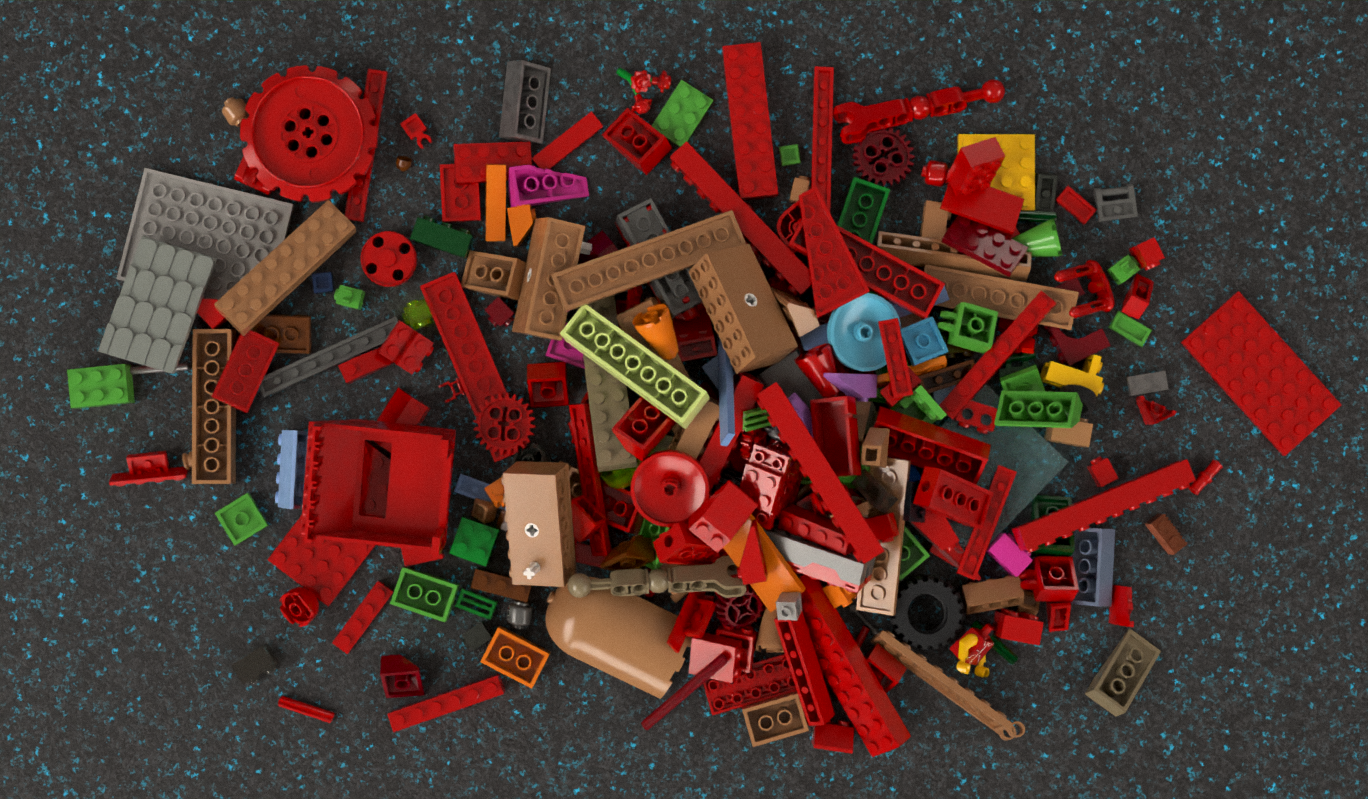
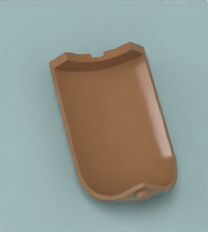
(617, 636)

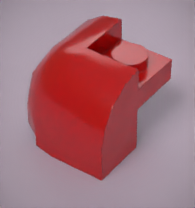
(788, 224)

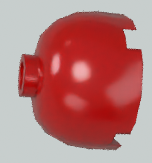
(299, 606)

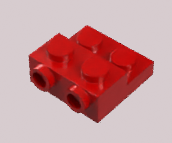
(406, 347)
(748, 640)

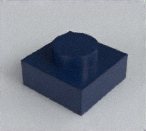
(323, 282)

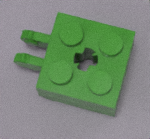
(970, 327)

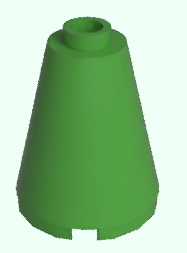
(1041, 240)

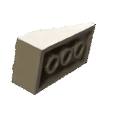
(1123, 673)

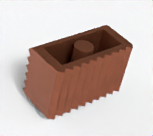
(1166, 533)

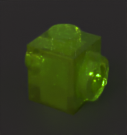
(417, 314)

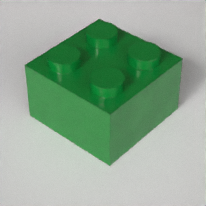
(474, 541)

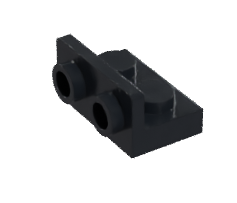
(913, 512)

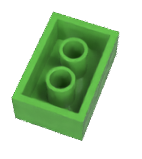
(100, 386)
(425, 594)

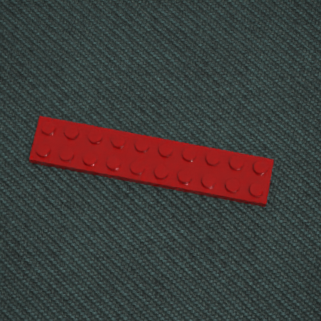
(467, 349)

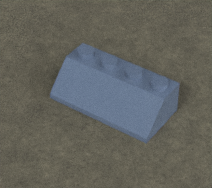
(1094, 566)

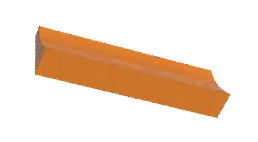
(780, 574)

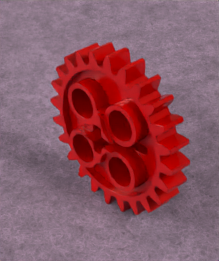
(522, 425)

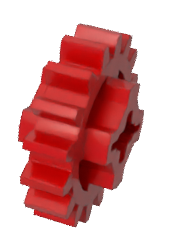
(749, 439)

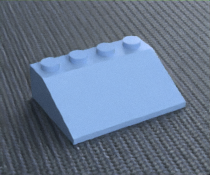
(292, 469)

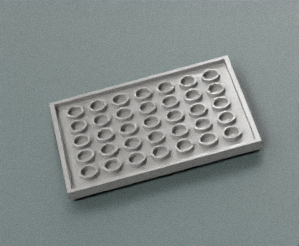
(208, 220)

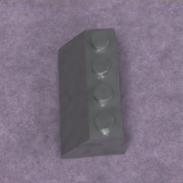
(524, 102)

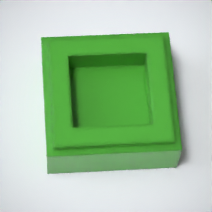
(789, 155)

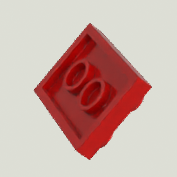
(458, 200)

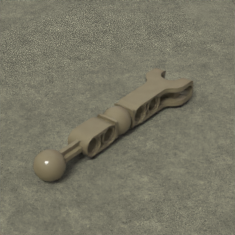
(677, 579)

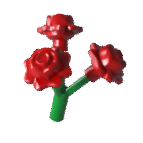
(641, 82)

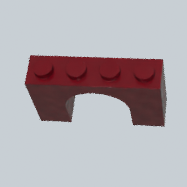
(1071, 349)

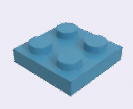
(923, 341)

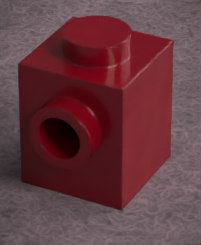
(500, 313)

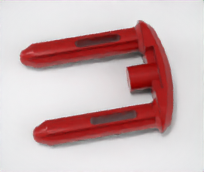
(1099, 285)

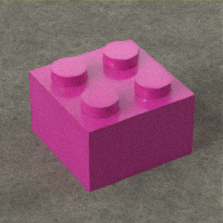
(1008, 555)

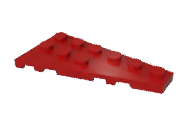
(831, 265)

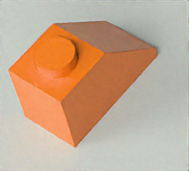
(520, 222)

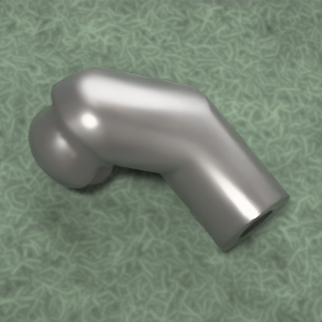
(772, 433)

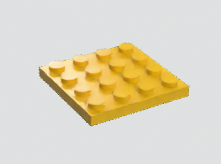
(1018, 167)

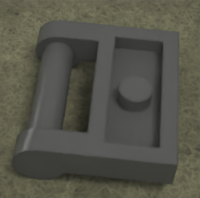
(1117, 208)

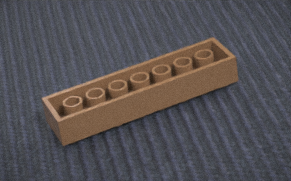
(285, 268)
(211, 419)

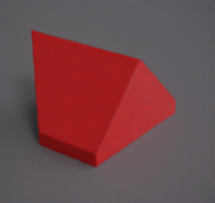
(1153, 412)

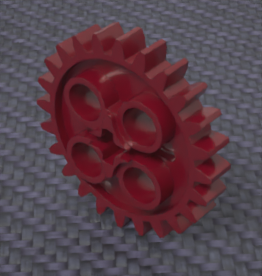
(892, 171)

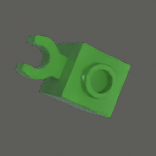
(1123, 269)
(349, 297)

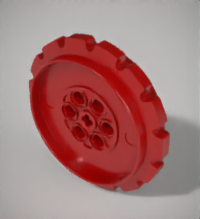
(270, 142)

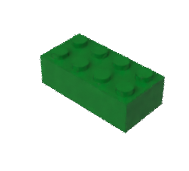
(863, 208)

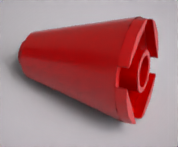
(815, 364)

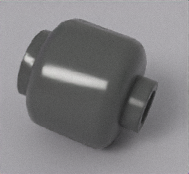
(519, 614)

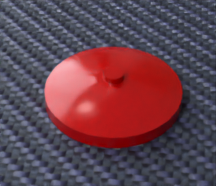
(669, 487)

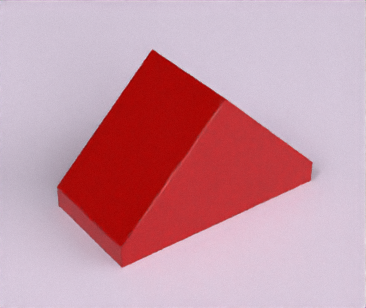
(1058, 615)

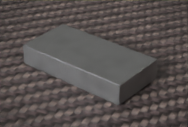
(1147, 383)

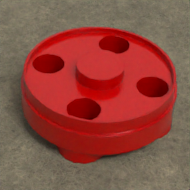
(389, 259)

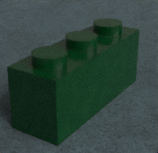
(442, 237)

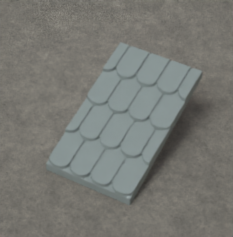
(157, 304)

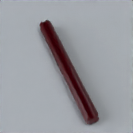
(684, 692)

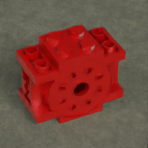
(771, 481)

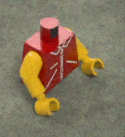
(973, 648)

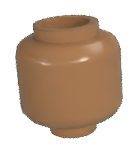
(234, 111)

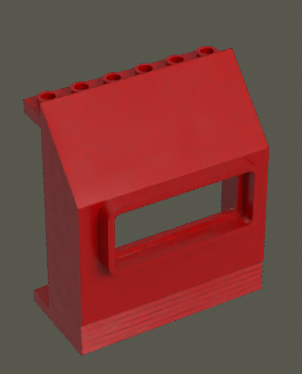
(416, 488)

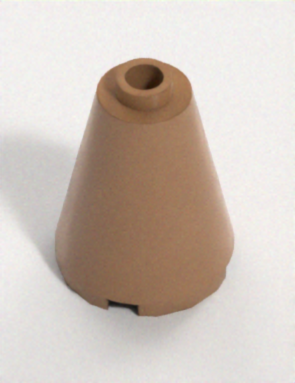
(768, 635)

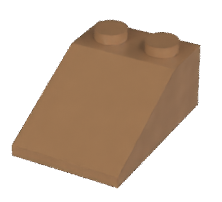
(493, 275)

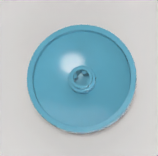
(856, 334)

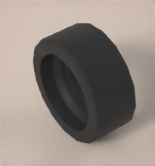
(1086, 396)

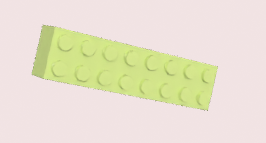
(635, 366)

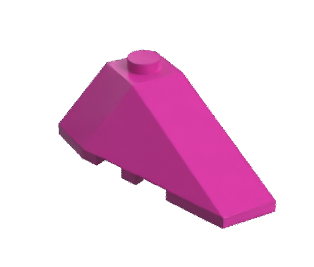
(543, 186)

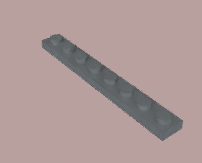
(327, 358)

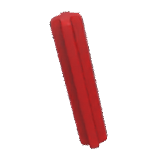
(305, 709)

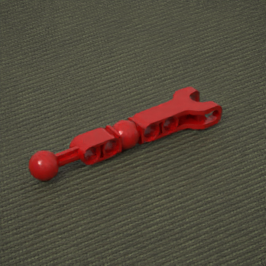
(901, 111)

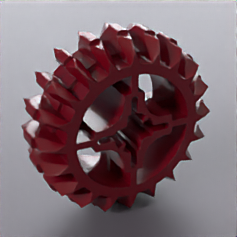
(741, 611)

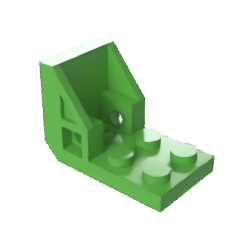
(920, 406)

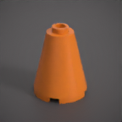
(658, 330)

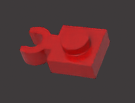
(414, 128)

